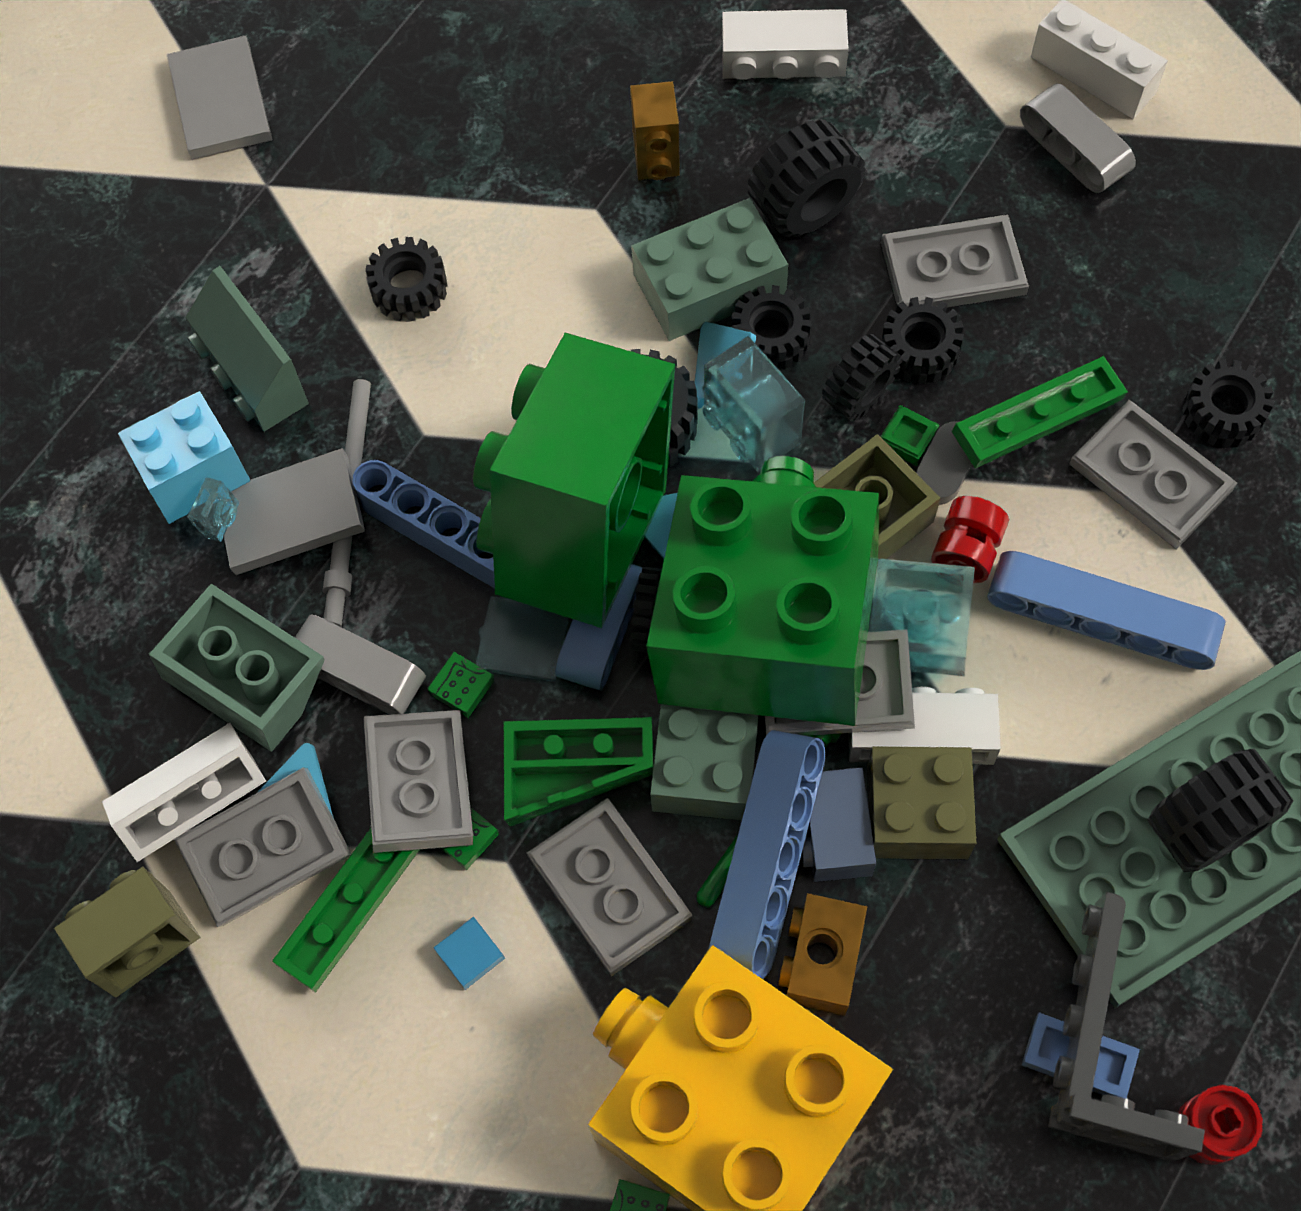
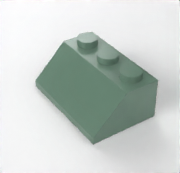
(244, 353)
(239, 666)

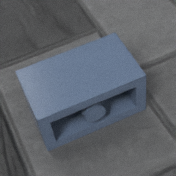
(840, 829)

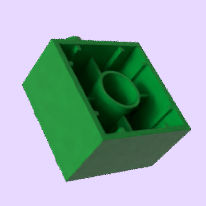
(576, 477)
(766, 596)

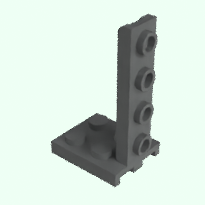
(1113, 1117)

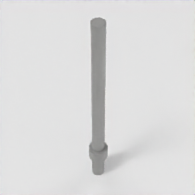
(338, 579)

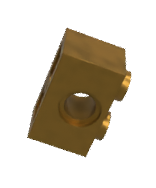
(655, 130)
(840, 927)

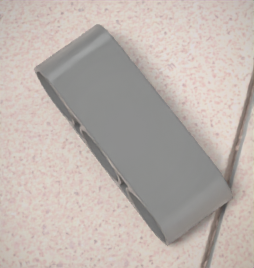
(1077, 138)
(362, 666)

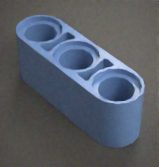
(591, 650)

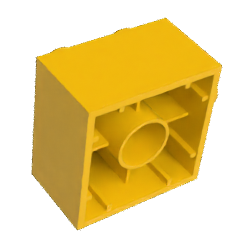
(731, 1091)

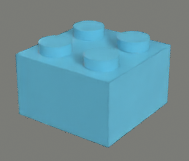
(179, 451)

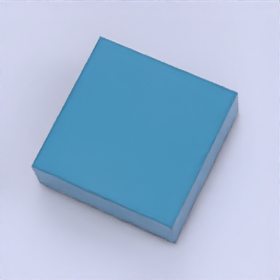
(469, 953)

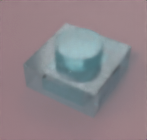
(213, 509)

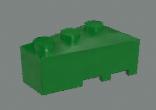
(570, 761)

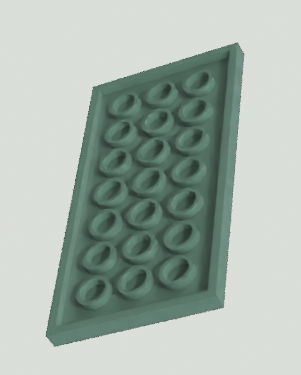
(1102, 842)

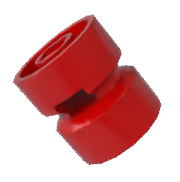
(971, 535)
(1229, 1121)

